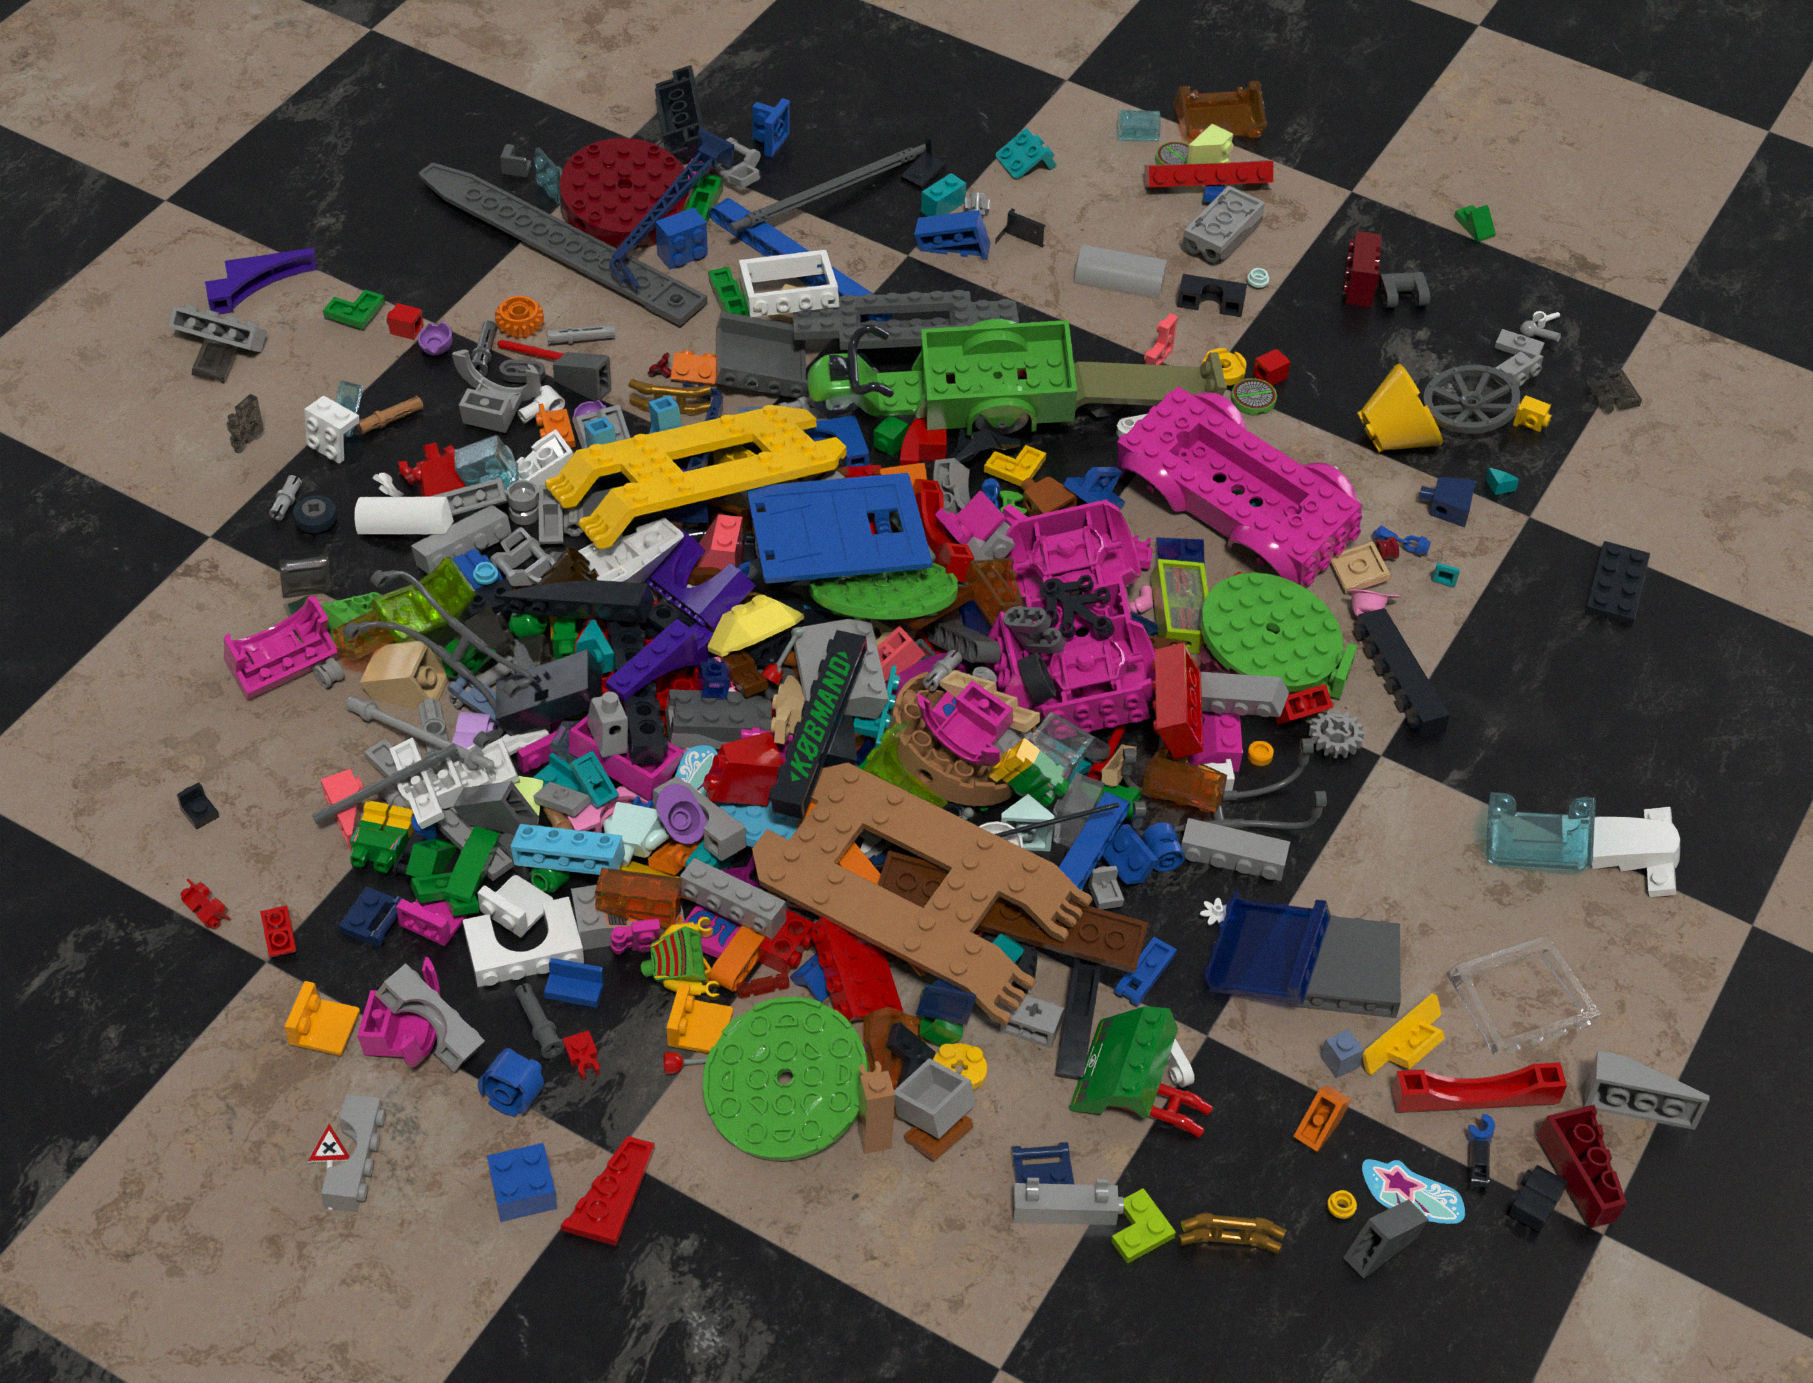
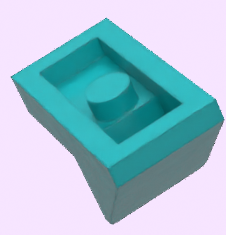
(597, 645)
(593, 779)

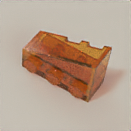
(993, 586)
(1184, 782)
(639, 896)

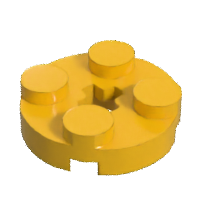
(1233, 365)
(967, 1056)

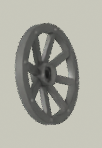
(1472, 402)

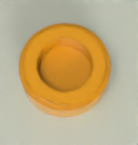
(1260, 753)

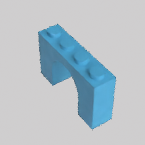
(663, 415)

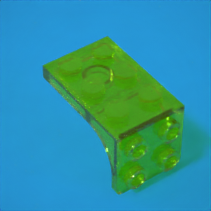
(413, 610)
(885, 764)

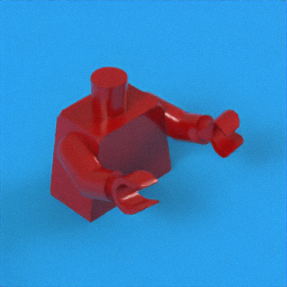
(435, 473)

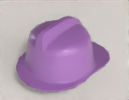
(681, 813)

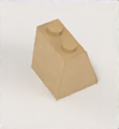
(404, 674)

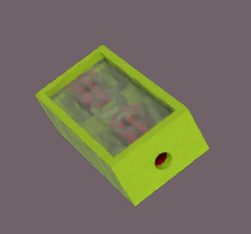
(1178, 597)

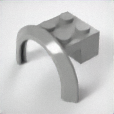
(492, 404)

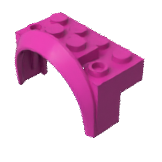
(278, 653)

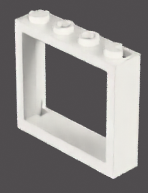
(788, 267)

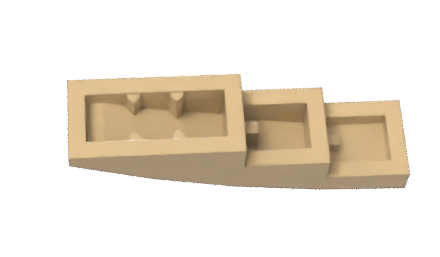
(1022, 718)

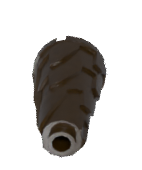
(569, 567)

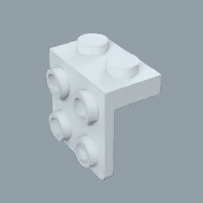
(325, 427)
(514, 905)

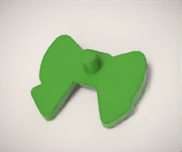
(1010, 498)

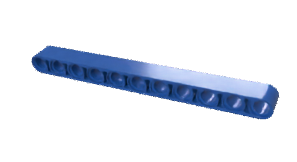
(772, 242)

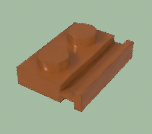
(934, 1147)

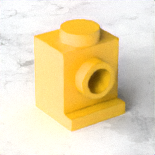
(1533, 414)

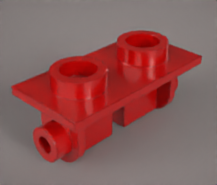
(212, 909)

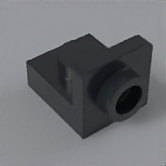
(197, 806)

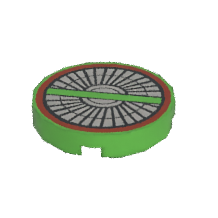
(1172, 153)
(1254, 396)

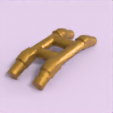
(680, 393)
(1202, 1222)

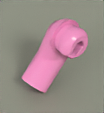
(1143, 602)

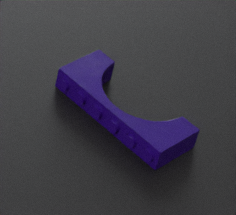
(703, 602)

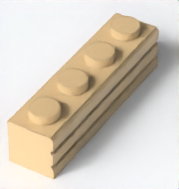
(1112, 771)

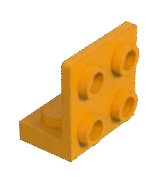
(319, 1022)
(695, 1023)

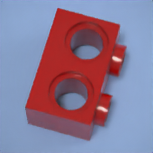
(787, 942)

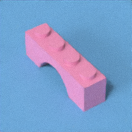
(592, 818)

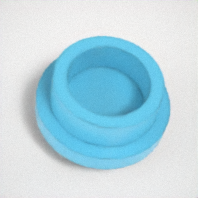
(485, 573)

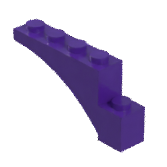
(254, 273)
(670, 650)

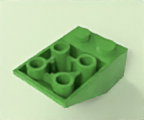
(345, 610)

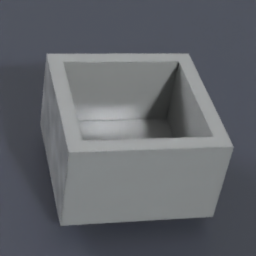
(934, 1098)

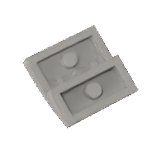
(613, 414)

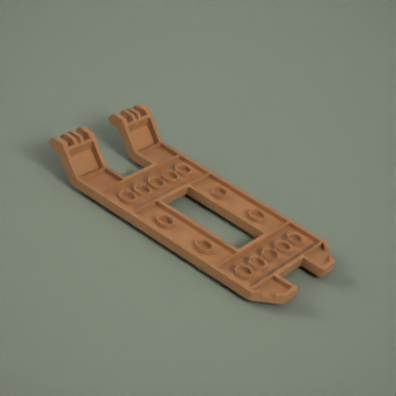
(942, 932)

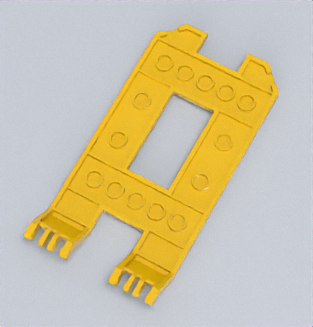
(662, 485)

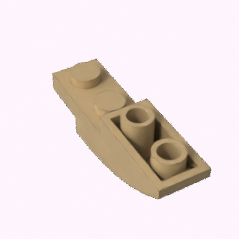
(788, 709)

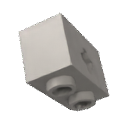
(1035, 1021)

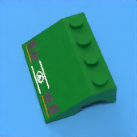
(1126, 1061)

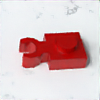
(582, 1051)

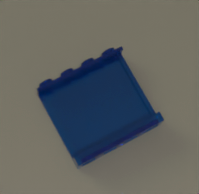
(1267, 949)

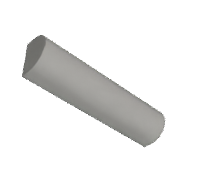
(476, 496)

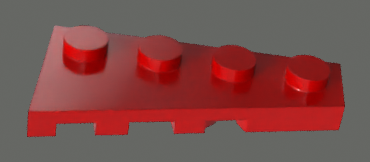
(612, 1194)

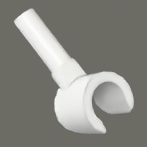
(1542, 318)

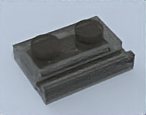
(214, 360)

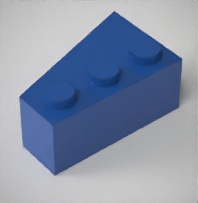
(953, 233)

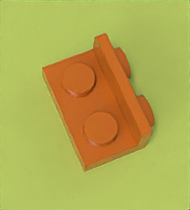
(555, 420)

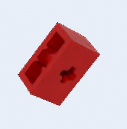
(1305, 703)

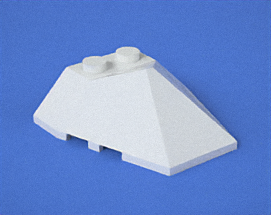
(635, 555)

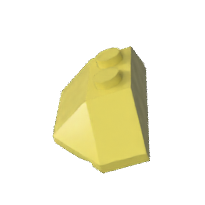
(751, 623)

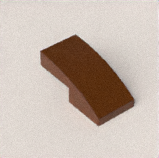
(743, 673)

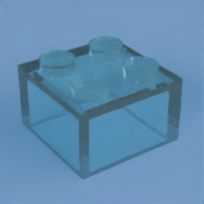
(486, 462)

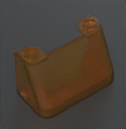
(1235, 111)

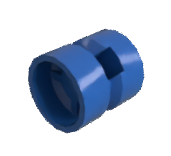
(1164, 843)

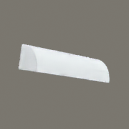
(402, 515)

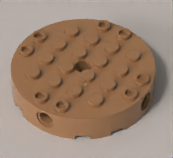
(933, 762)

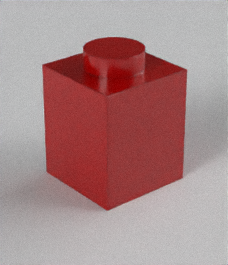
(405, 321)
(1271, 367)

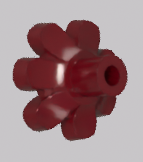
(661, 366)

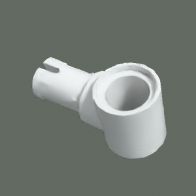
(550, 399)

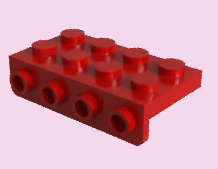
(854, 971)

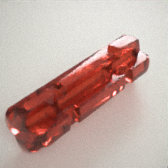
(762, 985)

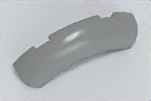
(954, 484)

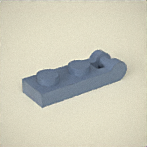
(473, 698)

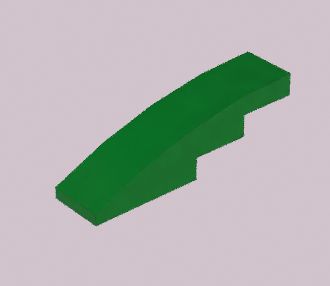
(728, 292)

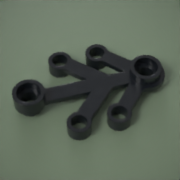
(1076, 604)

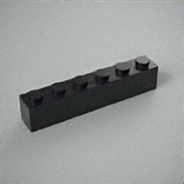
(1401, 673)

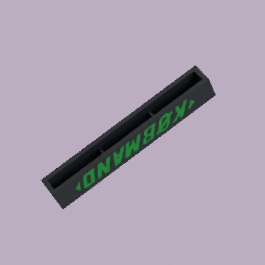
(818, 725)

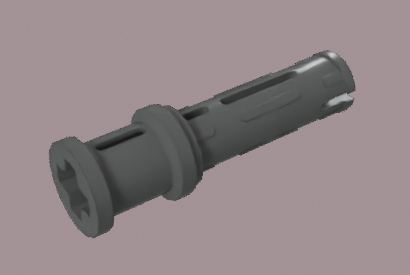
(483, 348)
(543, 1029)

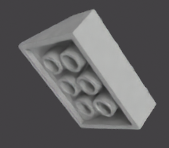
(870, 689)

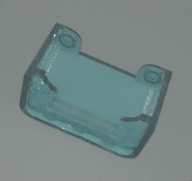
(1540, 838)

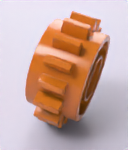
(519, 316)

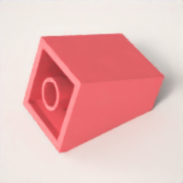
(722, 543)

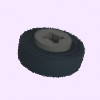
(314, 514)

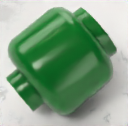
(527, 625)
(549, 879)

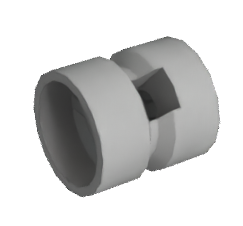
(523, 502)

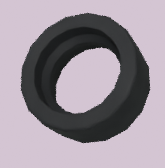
(1037, 678)

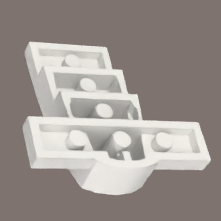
(440, 787)
(1640, 844)

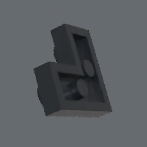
(909, 1049)

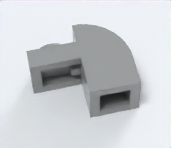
(994, 548)

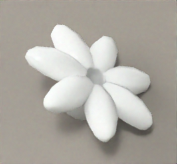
(1214, 912)

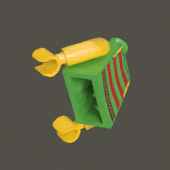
(679, 958)

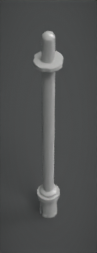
(369, 710)

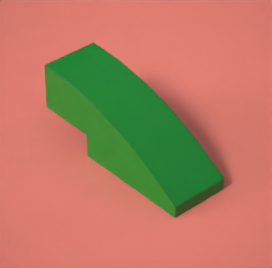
(706, 195)
(472, 864)

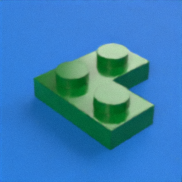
(357, 313)
(433, 888)

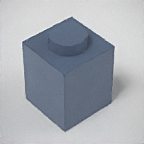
(1342, 1053)

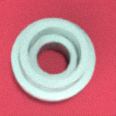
(1258, 278)

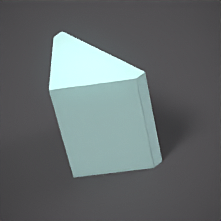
(1028, 812)

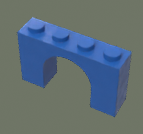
(849, 433)

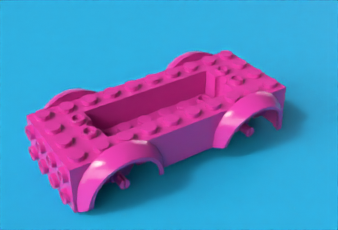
(1305, 508)
(1094, 678)

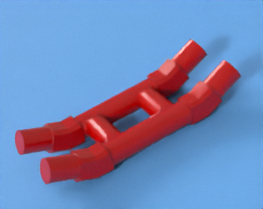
(1170, 1114)

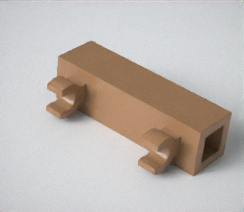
(875, 1109)

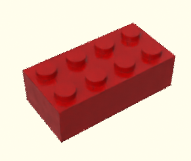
(1178, 701)

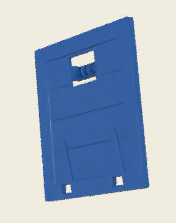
(826, 531)

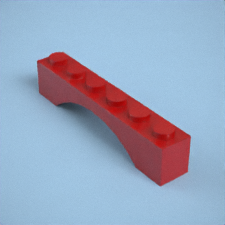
(1209, 173)
(948, 553)
(1527, 1086)

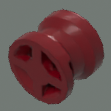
(1388, 548)

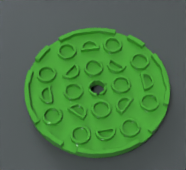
(887, 593)
(1237, 634)
(792, 1118)

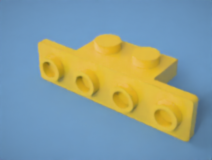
(1408, 1039)

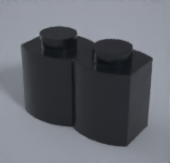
(1537, 1198)

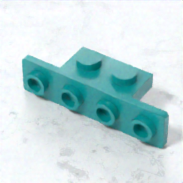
(875, 727)

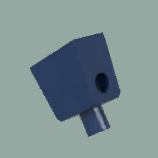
(1450, 499)

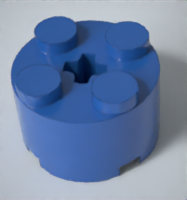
(511, 1082)

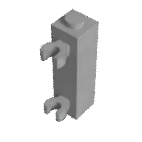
(1066, 1203)

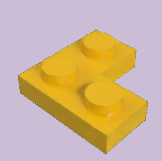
(1016, 469)

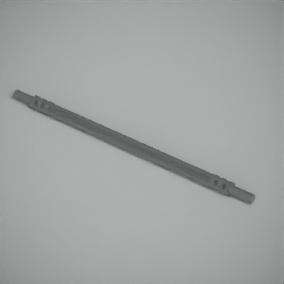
(827, 188)

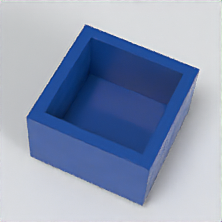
(681, 238)
(522, 1182)

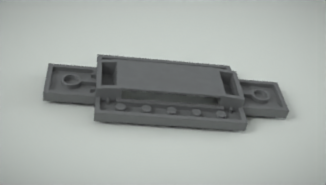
(845, 319)

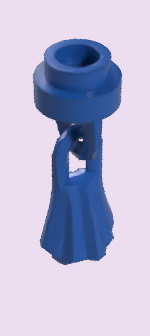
(991, 489)
(1422, 546)

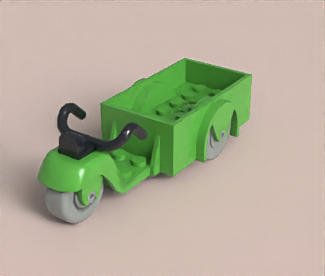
(985, 373)

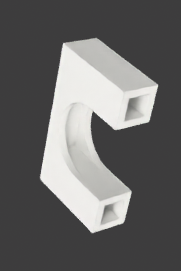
(497, 964)

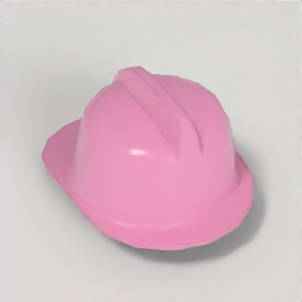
(1367, 601)

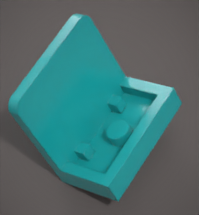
(1024, 153)

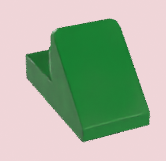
(1476, 222)

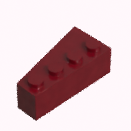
(1363, 268)
(1582, 1159)

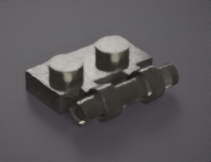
(1619, 388)
(245, 424)

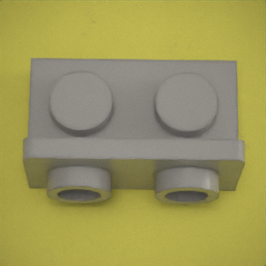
(1521, 367)

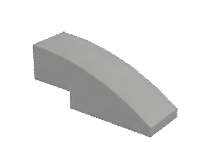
(550, 518)

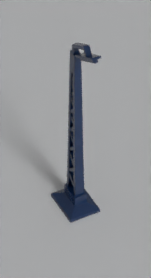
(711, 151)
(697, 511)
(946, 1002)

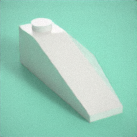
(545, 460)

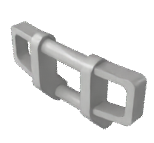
(737, 174)
(511, 559)

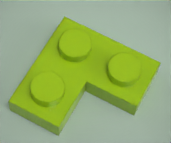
(1147, 1230)

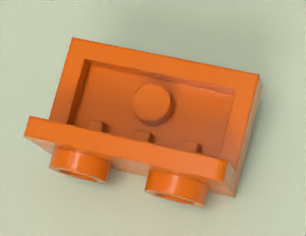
(694, 368)
(672, 856)

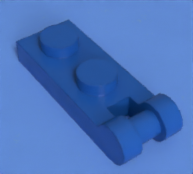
(1149, 968)

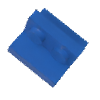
(771, 125)
(1097, 485)

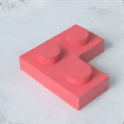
(1164, 342)

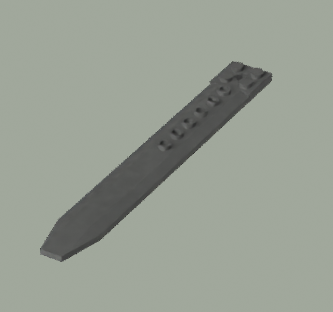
(562, 241)

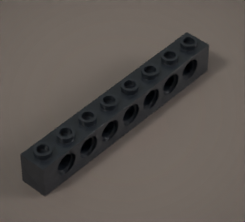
(642, 710)

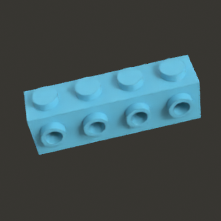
(566, 849)

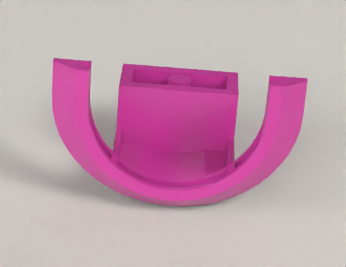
(972, 726)
(400, 1033)

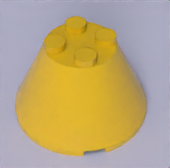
(1398, 416)

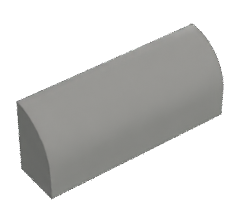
(1120, 271)

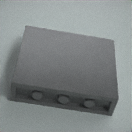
(760, 356)
(1357, 969)

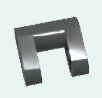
(1393, 283)
(1031, 634)

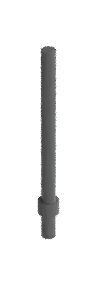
(431, 760)

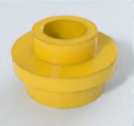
(1345, 1198)

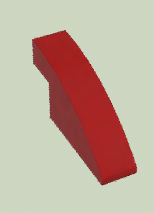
(922, 444)

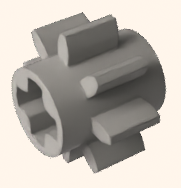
(977, 202)

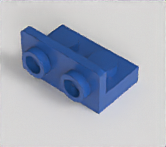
(1130, 856)

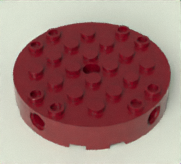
(615, 185)

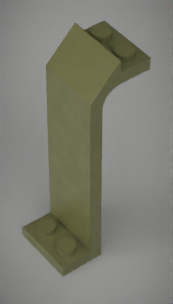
(1142, 382)

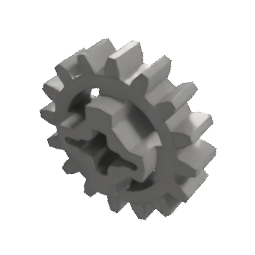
(1336, 733)

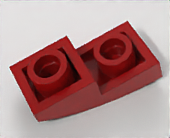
(278, 931)

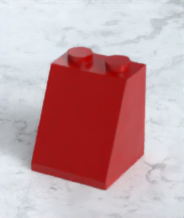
(744, 771)

